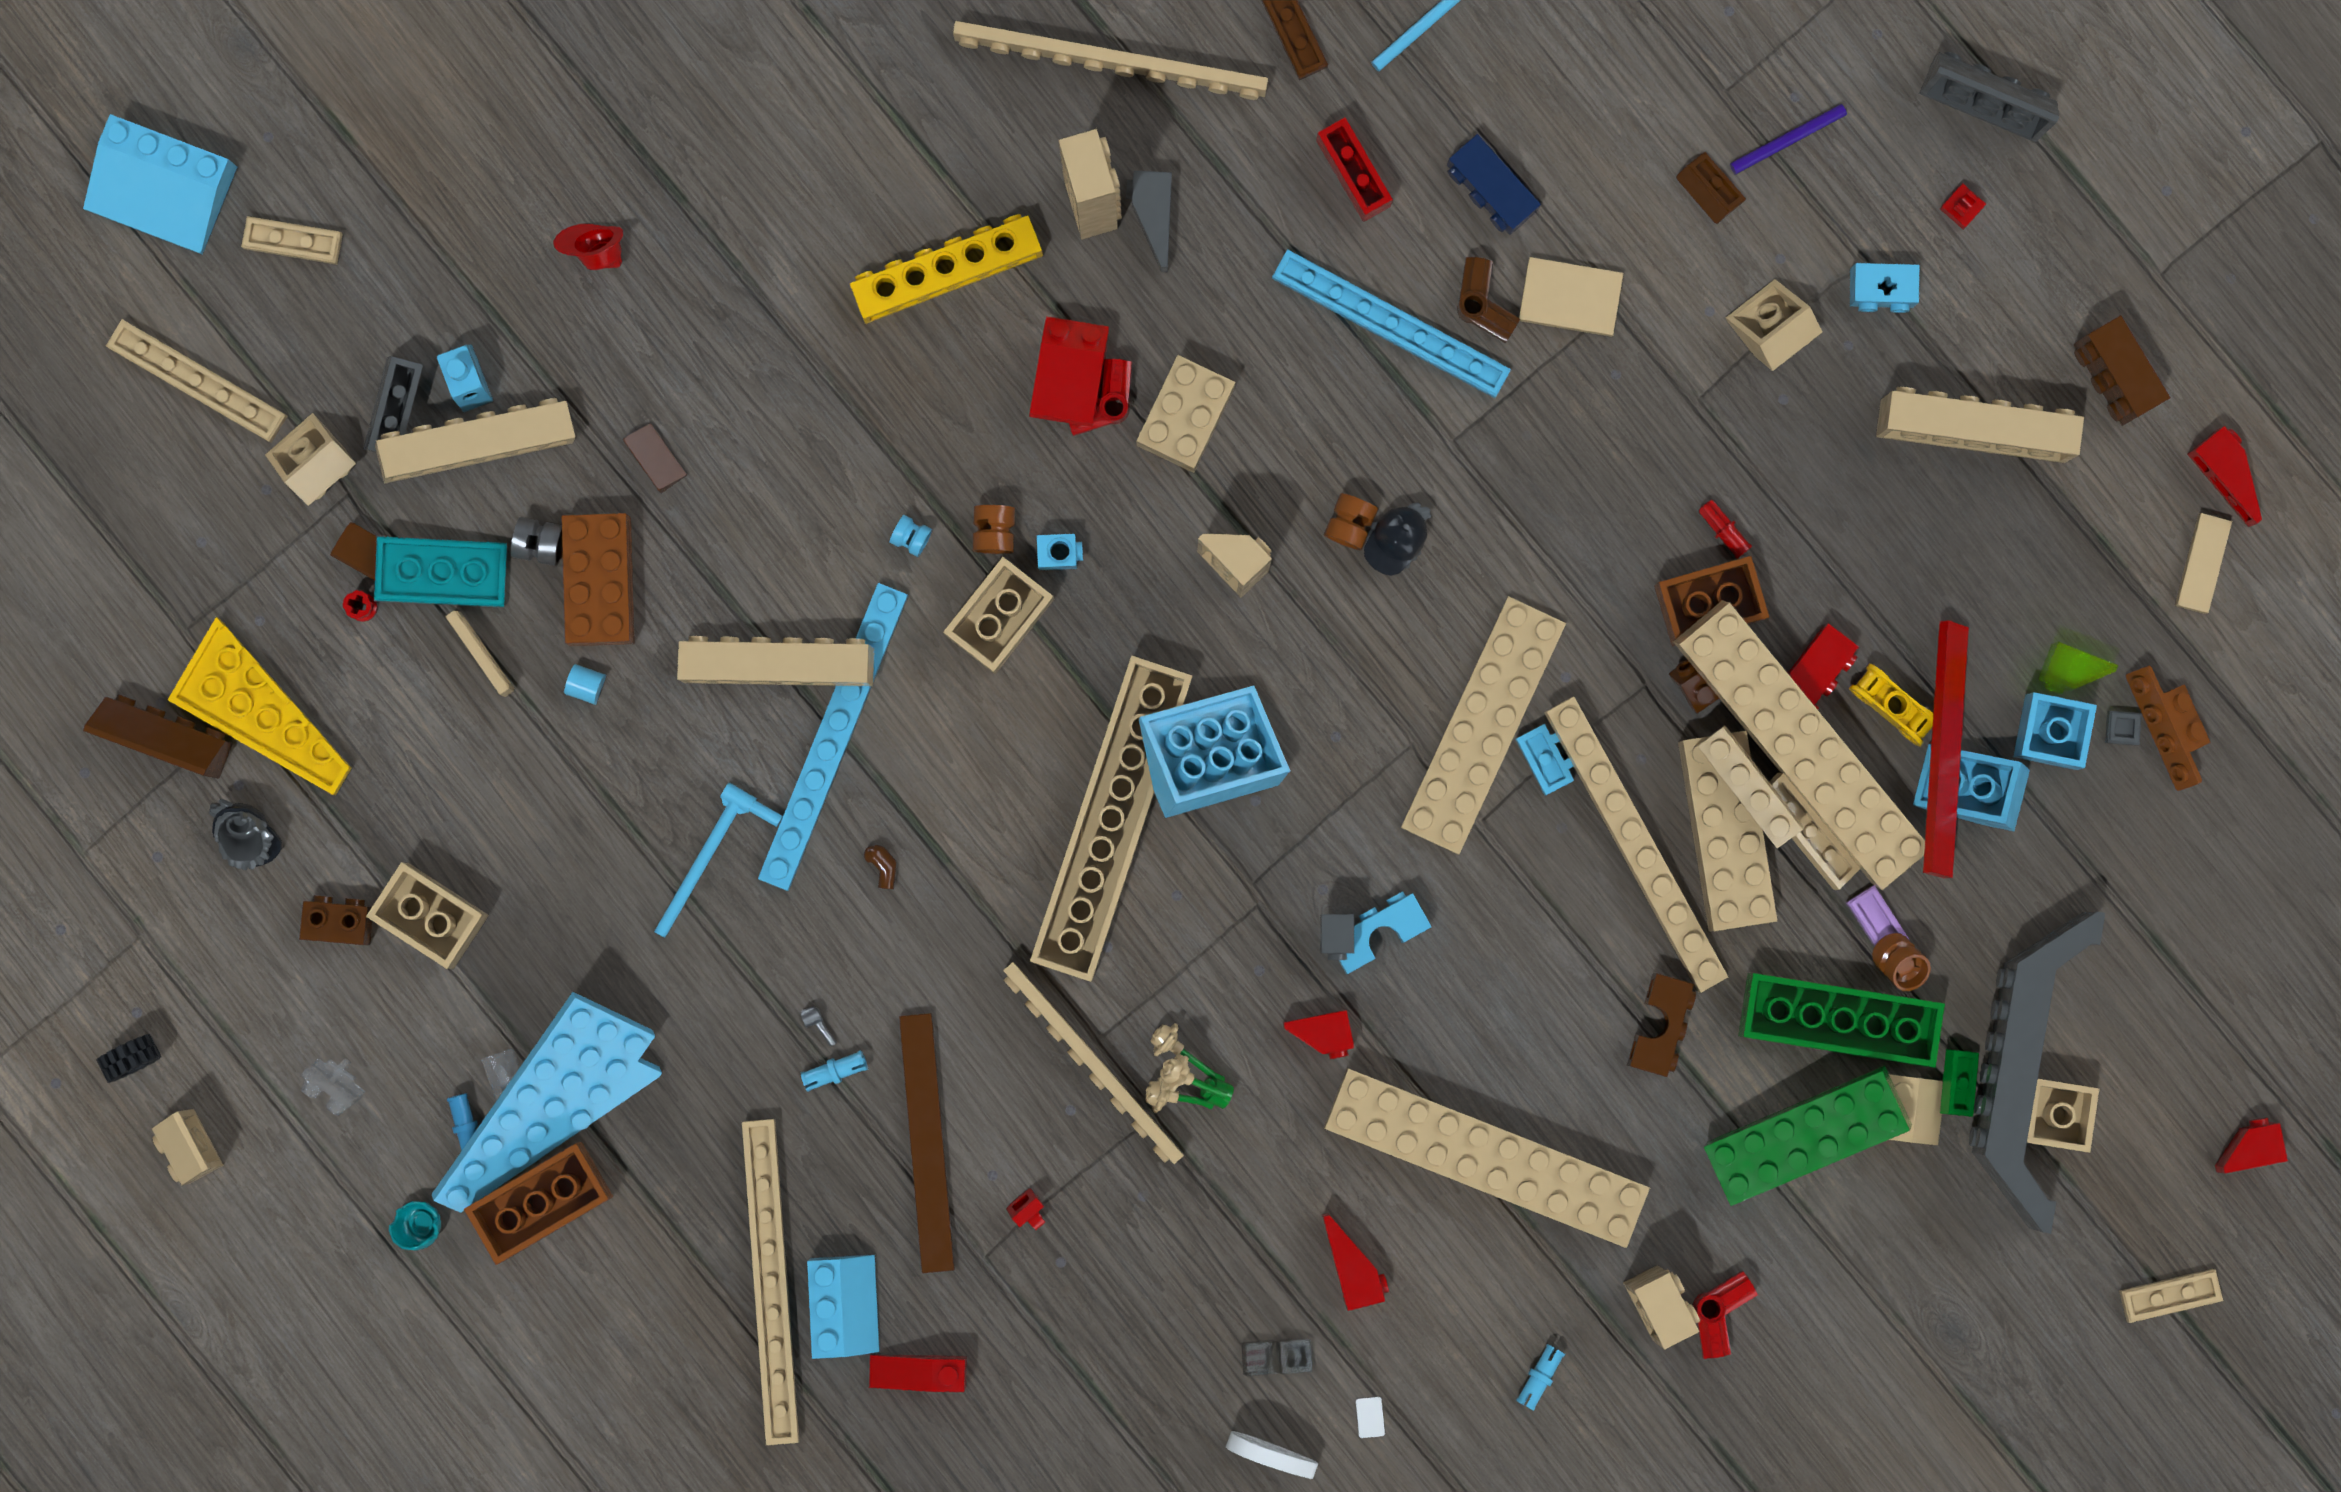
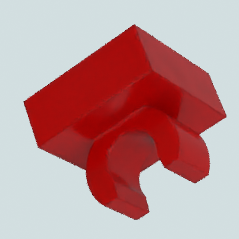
(1962, 206)
(1026, 1209)

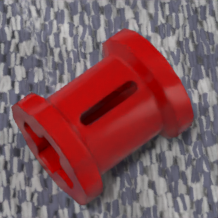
(361, 615)

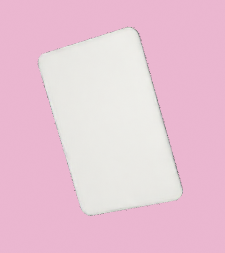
(1370, 1417)

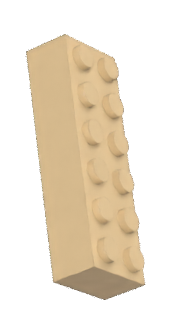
(1091, 183)
(1980, 426)
(1726, 845)

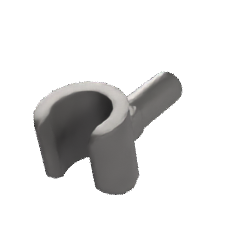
(813, 1016)

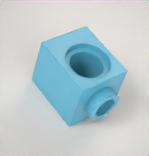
(1047, 542)

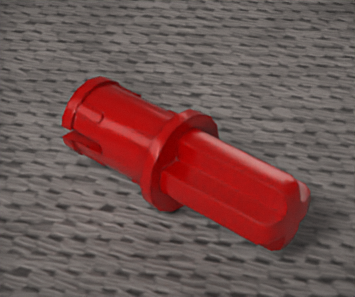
(1724, 528)

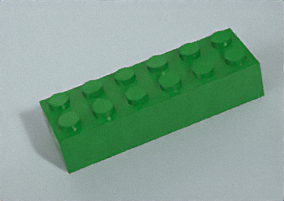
(1841, 1019)
(1808, 1136)

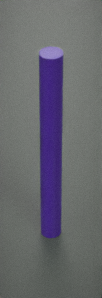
(1788, 139)

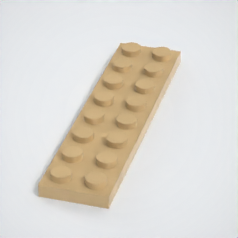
(1483, 725)

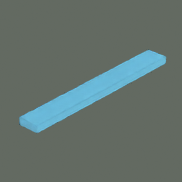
(1391, 323)

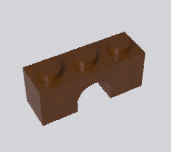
(1672, 999)

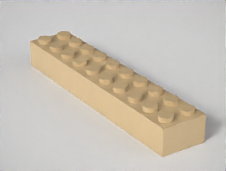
(1801, 744)
(1107, 826)
(1486, 1157)

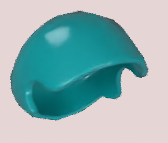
(415, 1226)

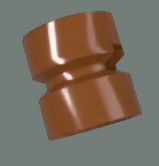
(1350, 522)
(993, 529)
(1901, 962)

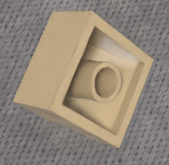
(1774, 324)
(310, 459)
(1922, 1103)
(186, 1147)

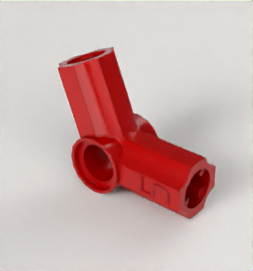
(1114, 387)
(1728, 1297)

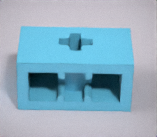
(1900, 278)

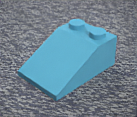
(1987, 791)

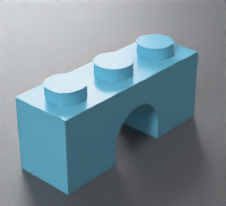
(1401, 915)

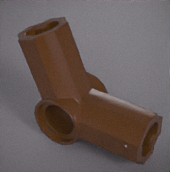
(1476, 287)

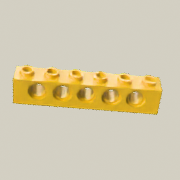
(905, 295)

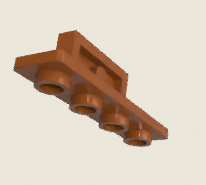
(2172, 725)

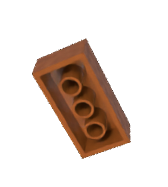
(598, 579)
(538, 1203)

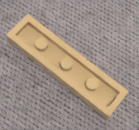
(1751, 787)
(1816, 839)

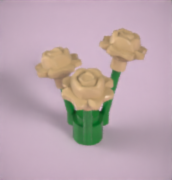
(1176, 1073)

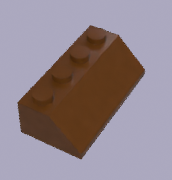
(160, 737)

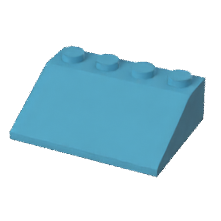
(157, 184)
(1211, 751)

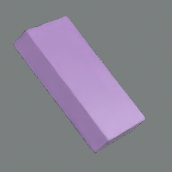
(1874, 915)

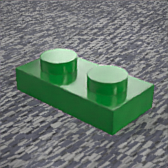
(1959, 1083)

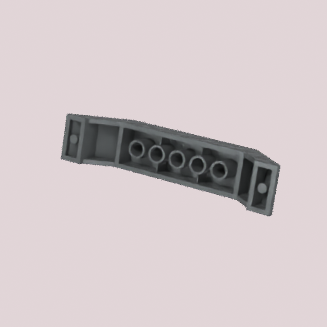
(2015, 1062)

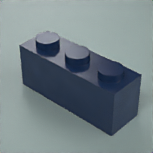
(1492, 185)

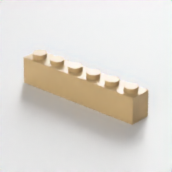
(474, 441)
(775, 663)

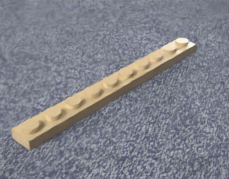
(1122, 62)
(1636, 844)
(770, 1282)

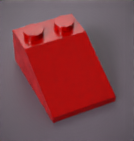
(1069, 371)

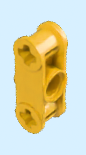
(1876, 690)

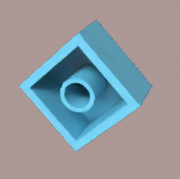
(2055, 731)

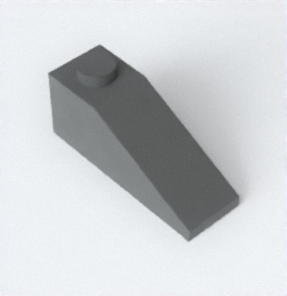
(1151, 205)

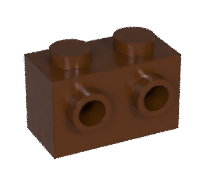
(336, 922)

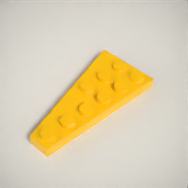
(242, 700)

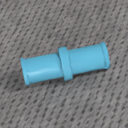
(834, 1071)
(1540, 1377)

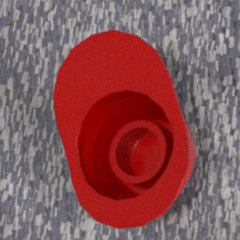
(592, 244)

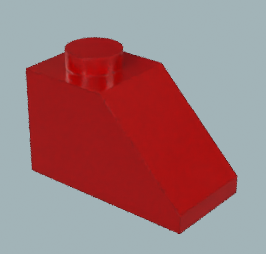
(1324, 1033)
(2254, 1147)

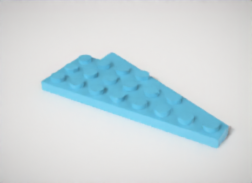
(568, 1081)

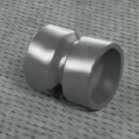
(548, 546)

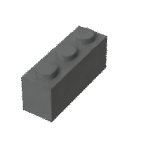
(393, 399)

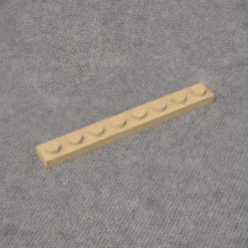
(1100, 1075)

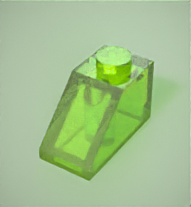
(2072, 668)

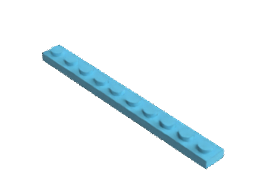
(829, 746)

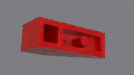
(2227, 468)
(1356, 1273)
(918, 1372)

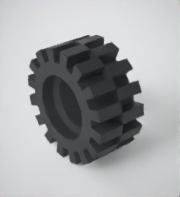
(128, 1058)

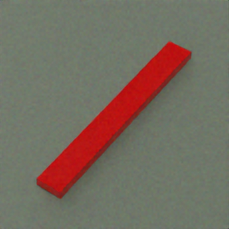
(1945, 749)

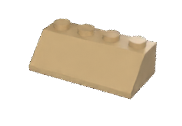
(1236, 559)

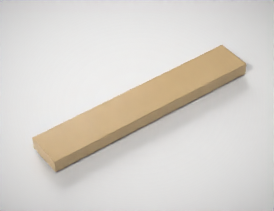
(196, 381)

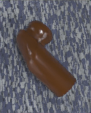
(884, 863)

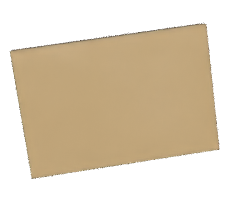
(1570, 296)

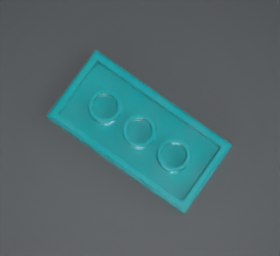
(440, 572)

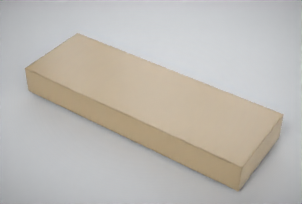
(292, 240)
(2203, 563)
(480, 653)
(2171, 1295)

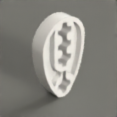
(1271, 1455)

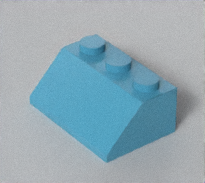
(843, 1306)

